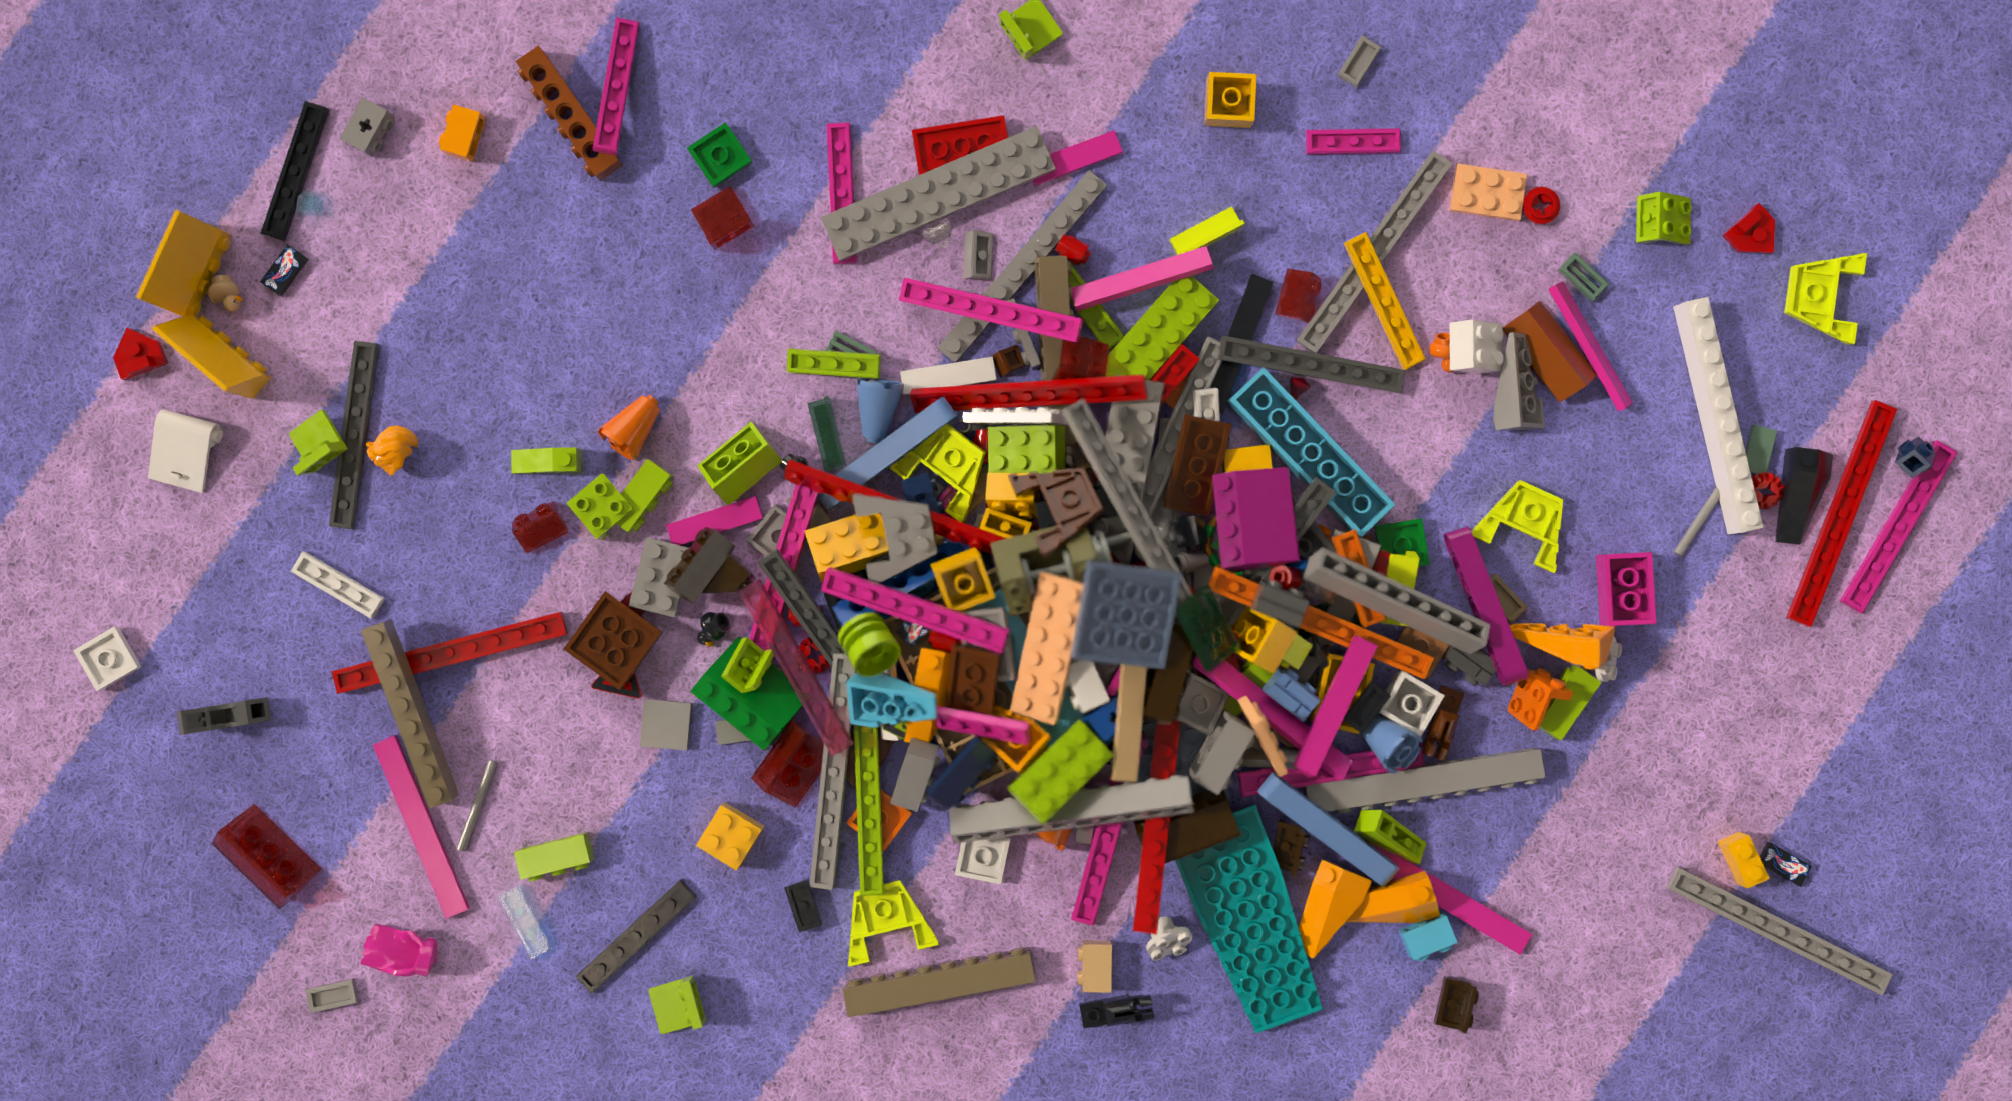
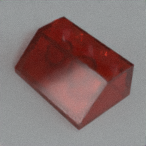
(791, 765)

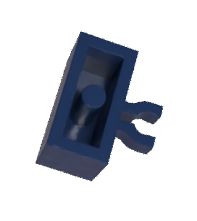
(921, 490)

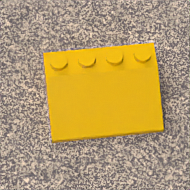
(184, 265)
(214, 354)

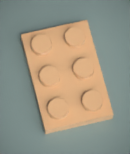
(1488, 192)
(1264, 735)

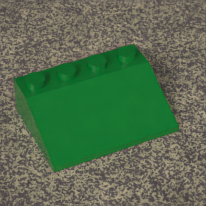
(756, 713)

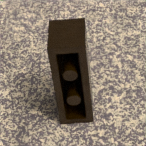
(699, 564)

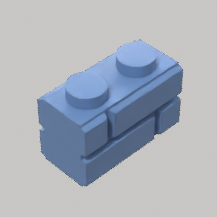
(1291, 694)

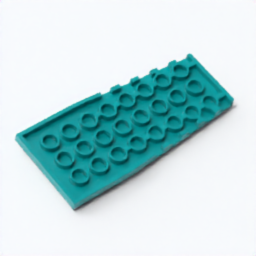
(1252, 923)

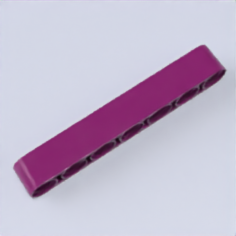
(1486, 605)

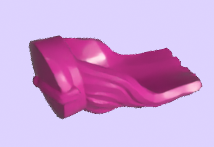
(399, 951)

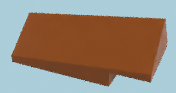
(1552, 352)

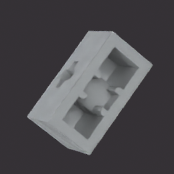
(367, 115)

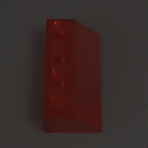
(266, 856)

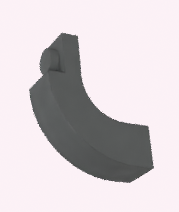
(223, 716)

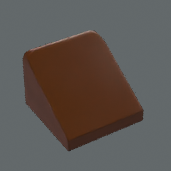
(1008, 360)

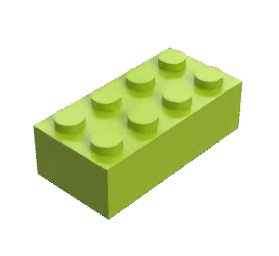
(1060, 772)

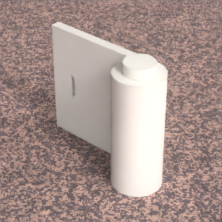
(182, 447)

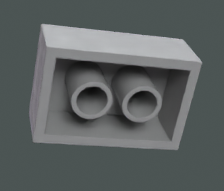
(1221, 752)

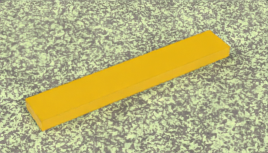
(1384, 301)

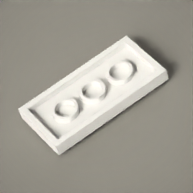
(1019, 416)

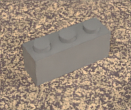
(915, 775)

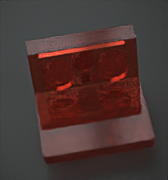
(722, 218)
(1082, 359)

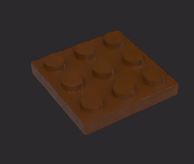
(613, 640)

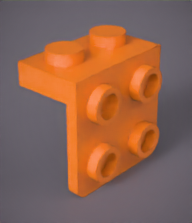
(1534, 695)

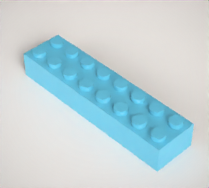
(1310, 451)

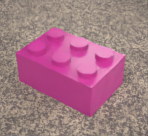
(1625, 589)

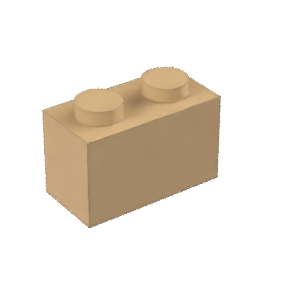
(1096, 966)

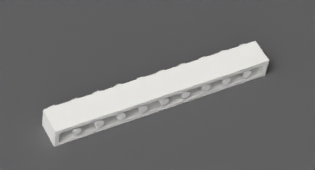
(1718, 416)

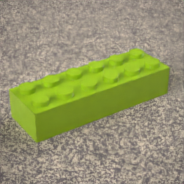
(1161, 329)

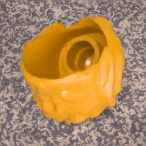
(392, 448)

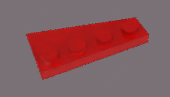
(949, 142)

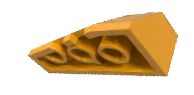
(1579, 646)
(932, 677)
(1016, 754)
(1400, 901)
(1330, 903)

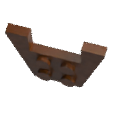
(1068, 498)

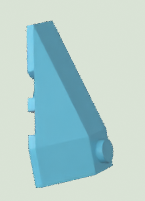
(887, 700)

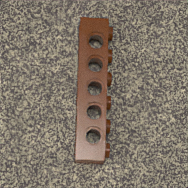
(530, 67)

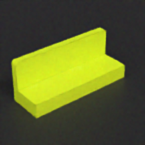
(1207, 232)
(1402, 570)

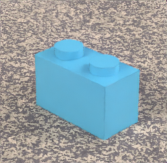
(1428, 937)

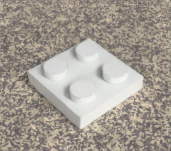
(107, 658)
(983, 859)

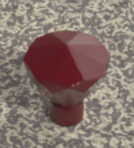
(1298, 386)

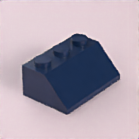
(963, 773)

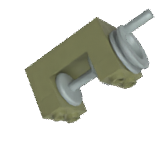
(1021, 562)

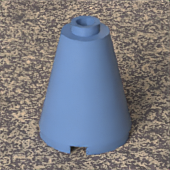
(877, 406)
(1392, 743)

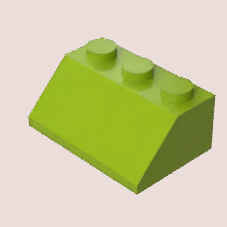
(739, 463)

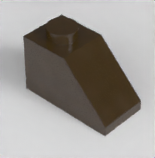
(729, 577)

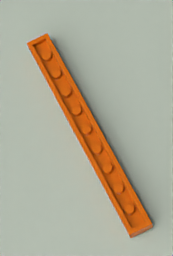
(1329, 626)

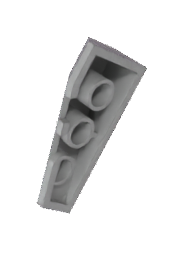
(1516, 400)

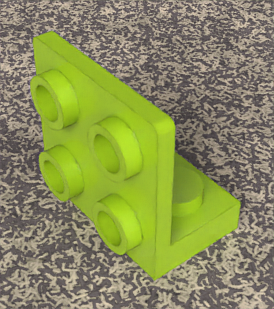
(1030, 28)
(1663, 218)
(317, 443)
(600, 506)
(677, 1005)

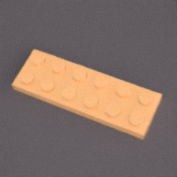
(1047, 649)

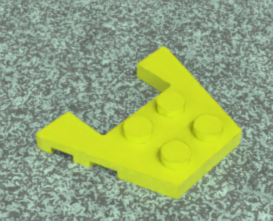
(1814, 292)
(951, 458)
(1531, 513)
(886, 913)

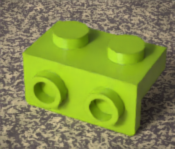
(747, 666)

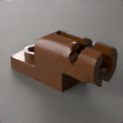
(1443, 724)

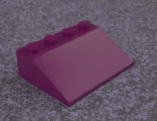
(1255, 519)

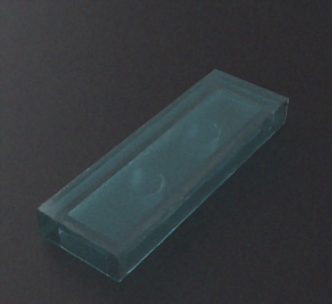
(525, 921)

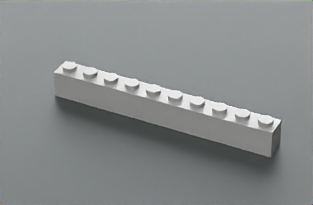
(1429, 780)
(1082, 809)

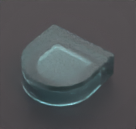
(309, 204)

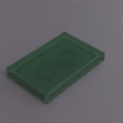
(1207, 628)

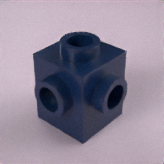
(1915, 456)

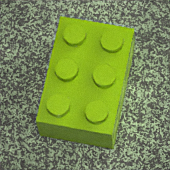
(1026, 449)

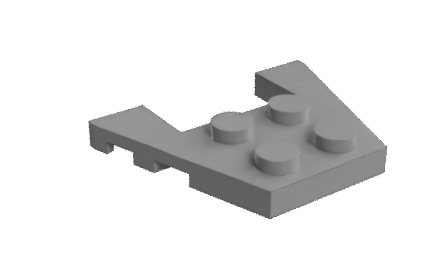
(907, 533)

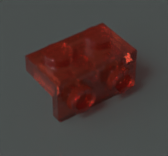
(1298, 295)
(538, 527)

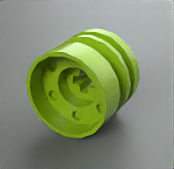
(869, 644)

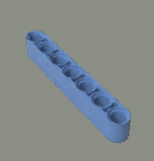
(894, 447)
(1328, 829)

